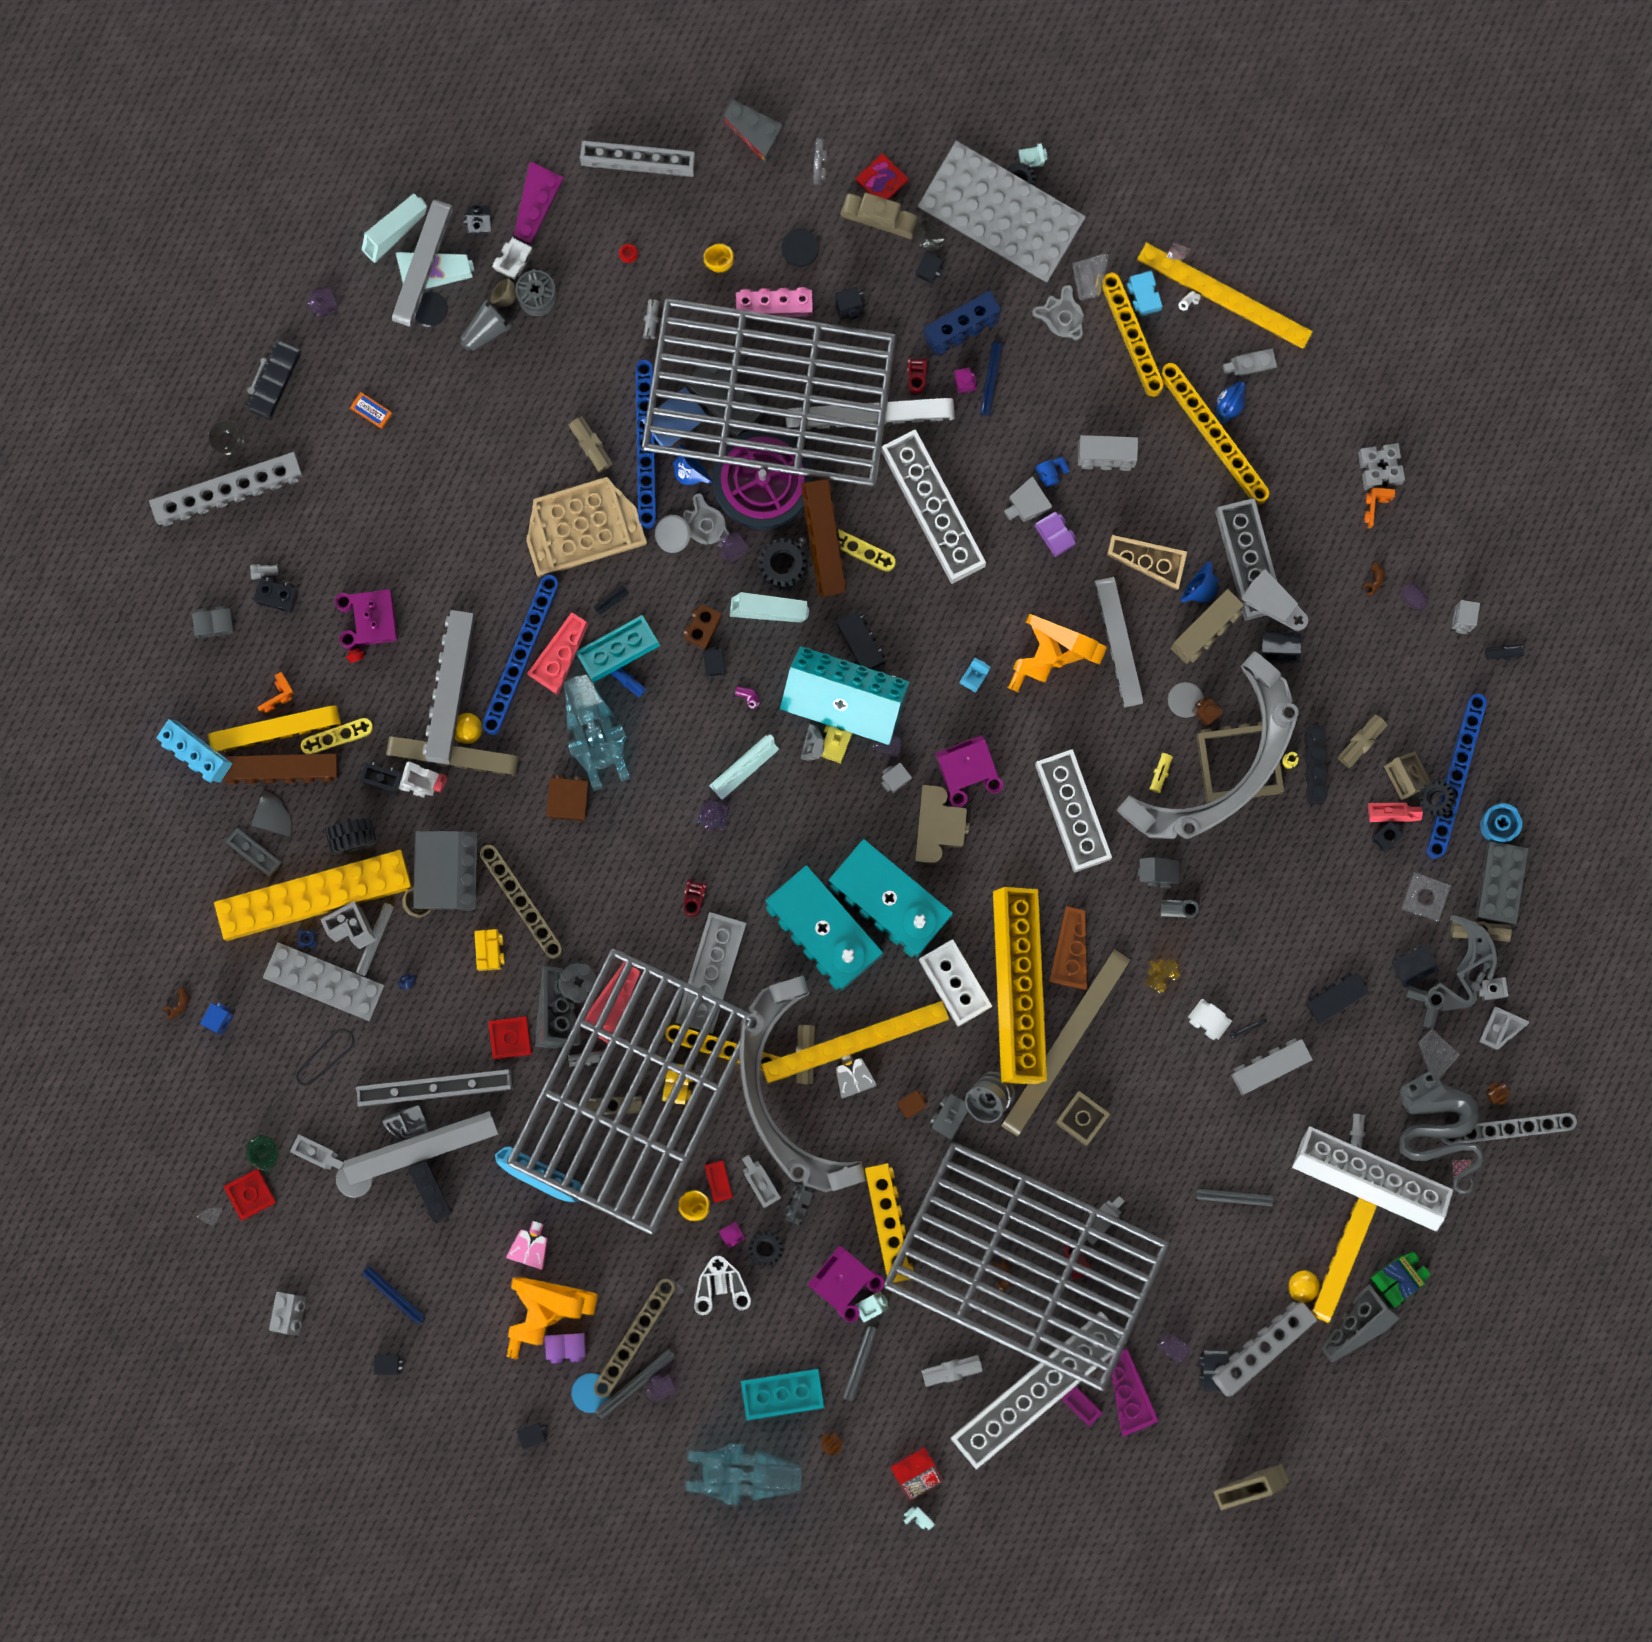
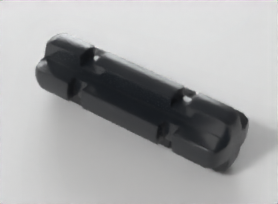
(611, 599)

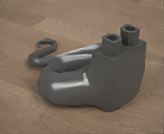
(1431, 1096)

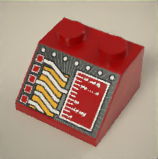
(916, 1474)

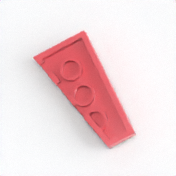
(558, 656)
(620, 1003)

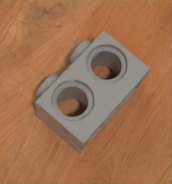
(1465, 616)

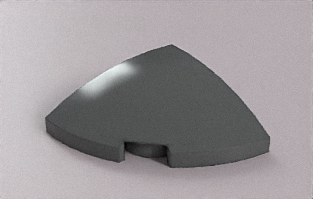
(272, 815)
(407, 1122)

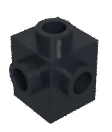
(478, 219)

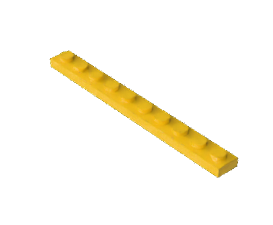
(1225, 296)
(854, 1042)

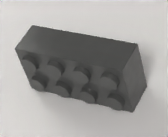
(720, 393)
(1501, 883)

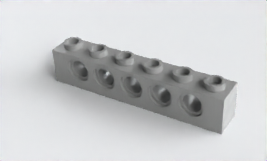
(637, 158)
(1303, 1320)

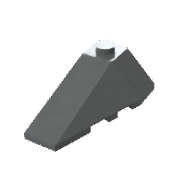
(554, 1013)
(1366, 1321)

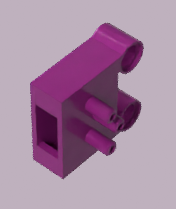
(373, 618)
(967, 765)
(841, 1280)

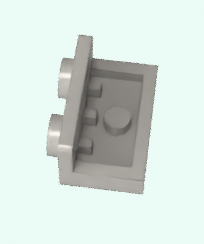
(287, 1313)

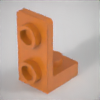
(1383, 496)
(282, 685)

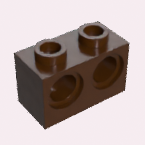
(707, 628)

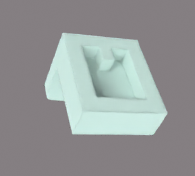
(1033, 156)
(872, 1306)
(922, 1519)

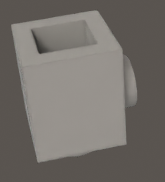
(895, 778)

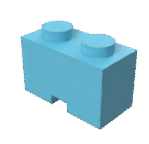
(1145, 299)

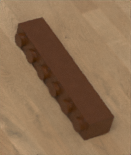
(823, 538)
(282, 767)

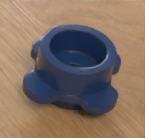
(305, 933)
(407, 981)

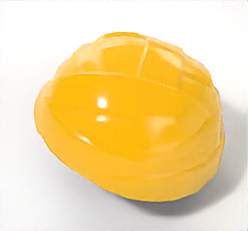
(718, 258)
(468, 728)
(694, 1205)
(1304, 1286)

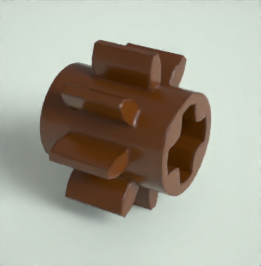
(1498, 1093)
(831, 1444)

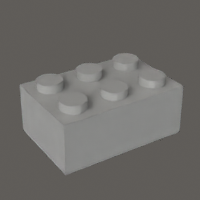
(1107, 452)

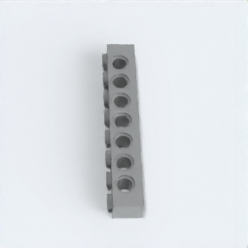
(161, 504)

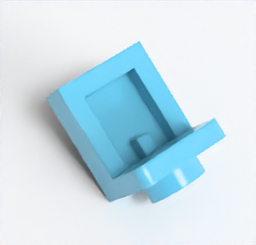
(975, 675)

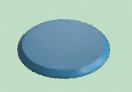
(584, 1395)

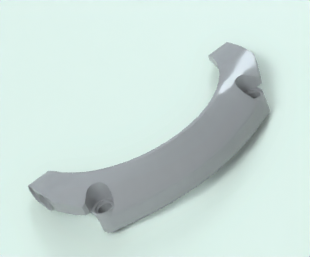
(1276, 732)
(816, 1172)

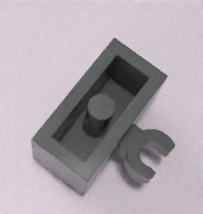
(1159, 871)
(950, 1116)

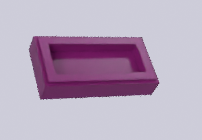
(1082, 1405)

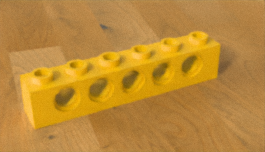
(873, 1175)

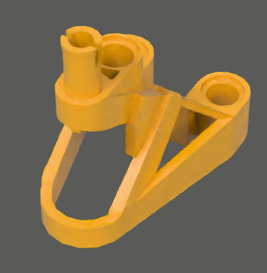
(1050, 654)
(546, 1306)

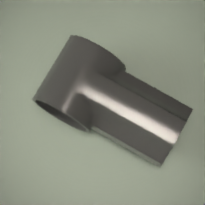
(1175, 908)

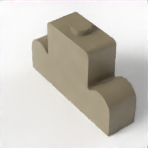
(879, 214)
(938, 825)
(1252, 1487)

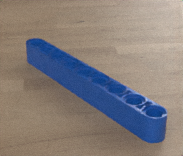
(644, 472)
(521, 645)
(1462, 769)

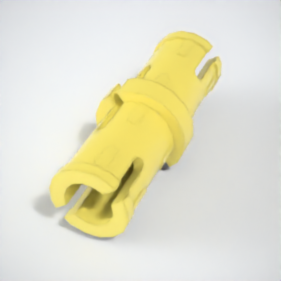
(1290, 756)
(1156, 785)

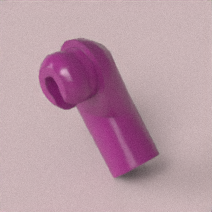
(750, 696)

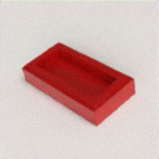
(718, 1181)

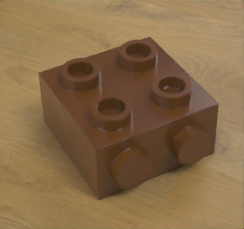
(567, 798)

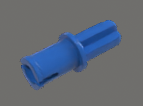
(629, 682)

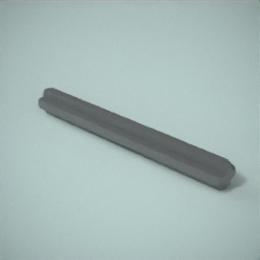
(635, 1383)

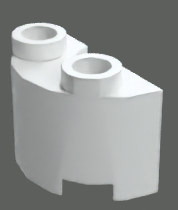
(513, 258)
(418, 780)
(1210, 1019)

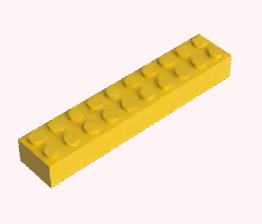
(312, 895)
(1019, 985)

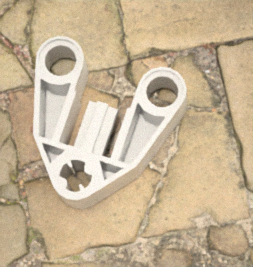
(704, 1286)

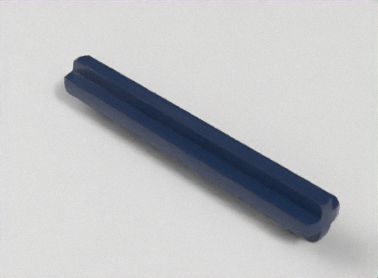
(991, 378)
(393, 1295)

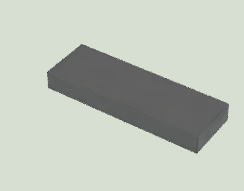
(253, 852)

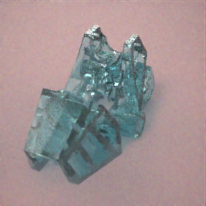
(585, 705)
(771, 1475)

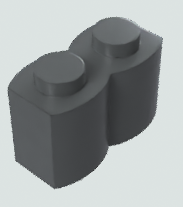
(213, 622)

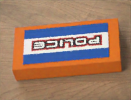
(371, 410)

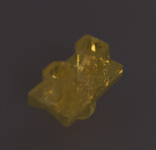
(1159, 972)

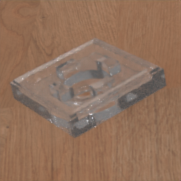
(1439, 891)

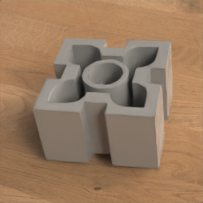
(1374, 475)

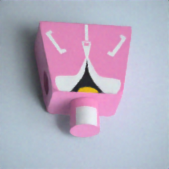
(530, 1247)

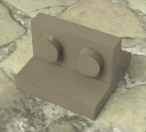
(1407, 775)

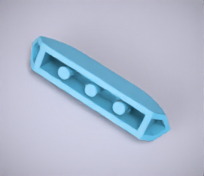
(502, 1158)

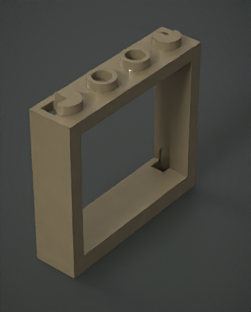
(1224, 732)

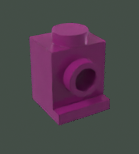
(965, 380)
(732, 1235)

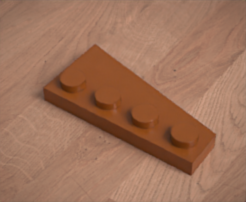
(1070, 955)

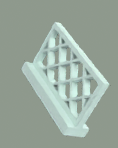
(744, 767)

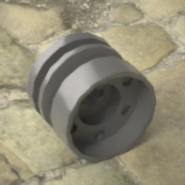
(539, 303)
(989, 1097)

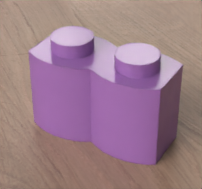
(1055, 533)
(565, 1346)

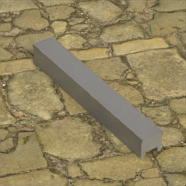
(434, 1088)
(419, 1148)

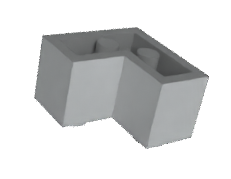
(349, 921)

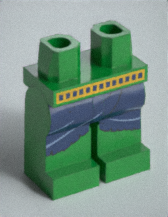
(1407, 1279)

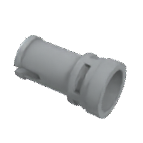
(259, 571)

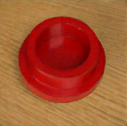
(628, 253)
(355, 655)

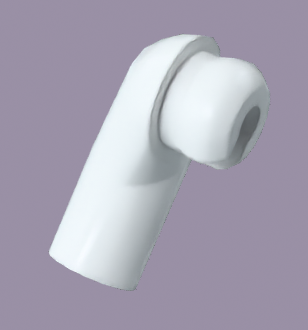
(1186, 301)

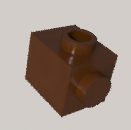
(1206, 710)
(912, 1104)

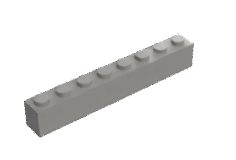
(449, 688)

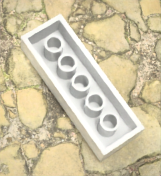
(1073, 810)

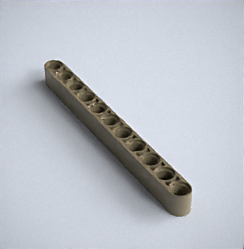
(1067, 1040)

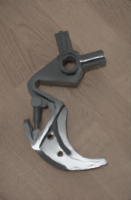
(1450, 999)

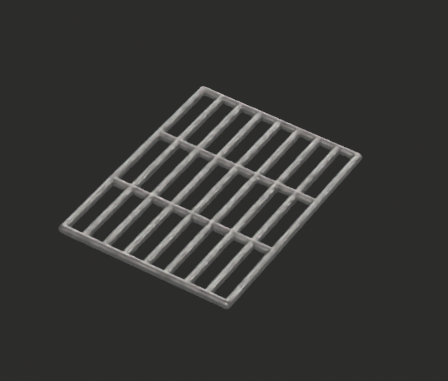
(732, 386)
(649, 1055)
(1062, 1281)

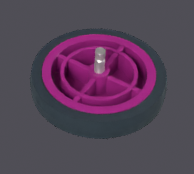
(760, 496)

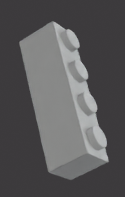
(1271, 1067)

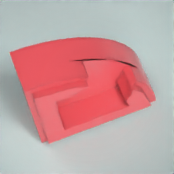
(440, 783)

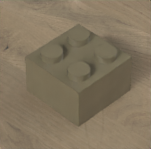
(1082, 1118)

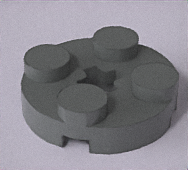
(569, 975)

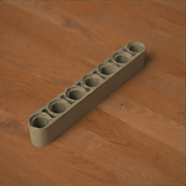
(460, 757)
(519, 892)
(627, 1344)

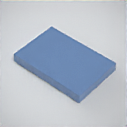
(675, 423)

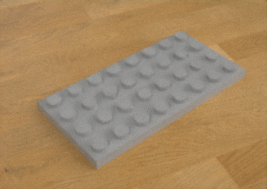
(1001, 211)

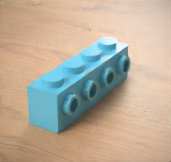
(194, 751)

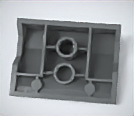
(445, 870)

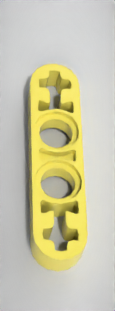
(862, 547)
(336, 734)

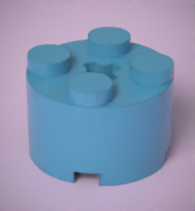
(1510, 818)

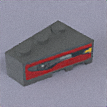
(753, 128)

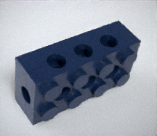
(966, 314)

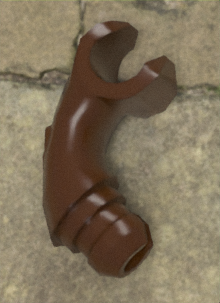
(1379, 578)
(183, 1000)
(1002, 1285)

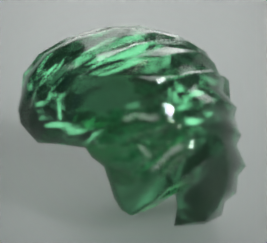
(262, 1152)

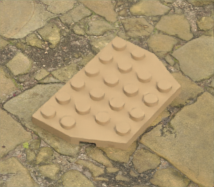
(581, 526)

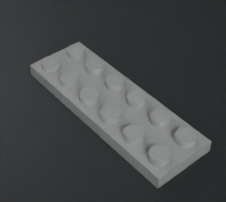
(712, 966)
(323, 981)

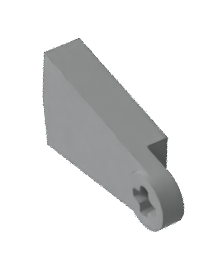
(1273, 600)

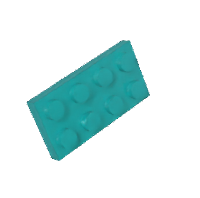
(617, 648)
(782, 1394)

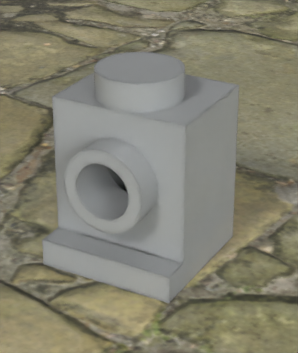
(1501, 989)

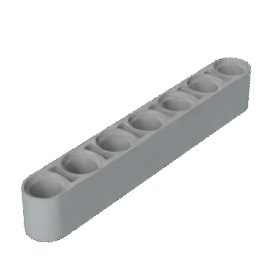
(422, 263)
(1119, 642)
(1518, 1130)

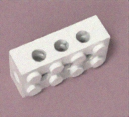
(960, 970)

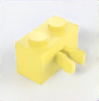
(835, 743)

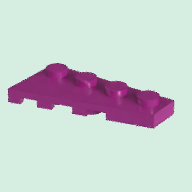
(536, 200)
(1131, 1398)

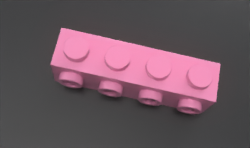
(780, 303)

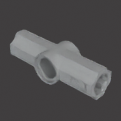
(952, 1370)

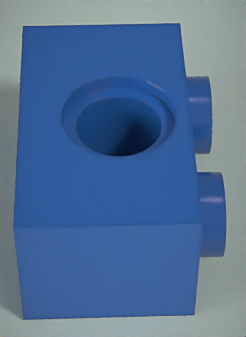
(217, 1018)

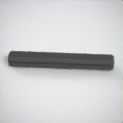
(1233, 1197)
(860, 1363)

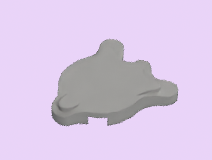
(1062, 315)
(705, 522)

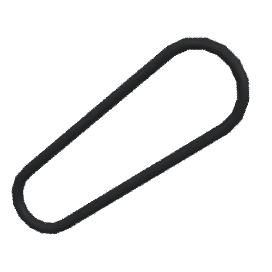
(352, 1044)

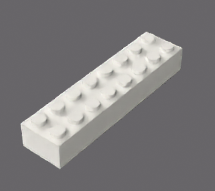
(933, 506)
(1373, 1178)

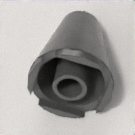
(484, 327)

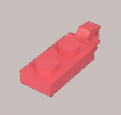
(1393, 812)

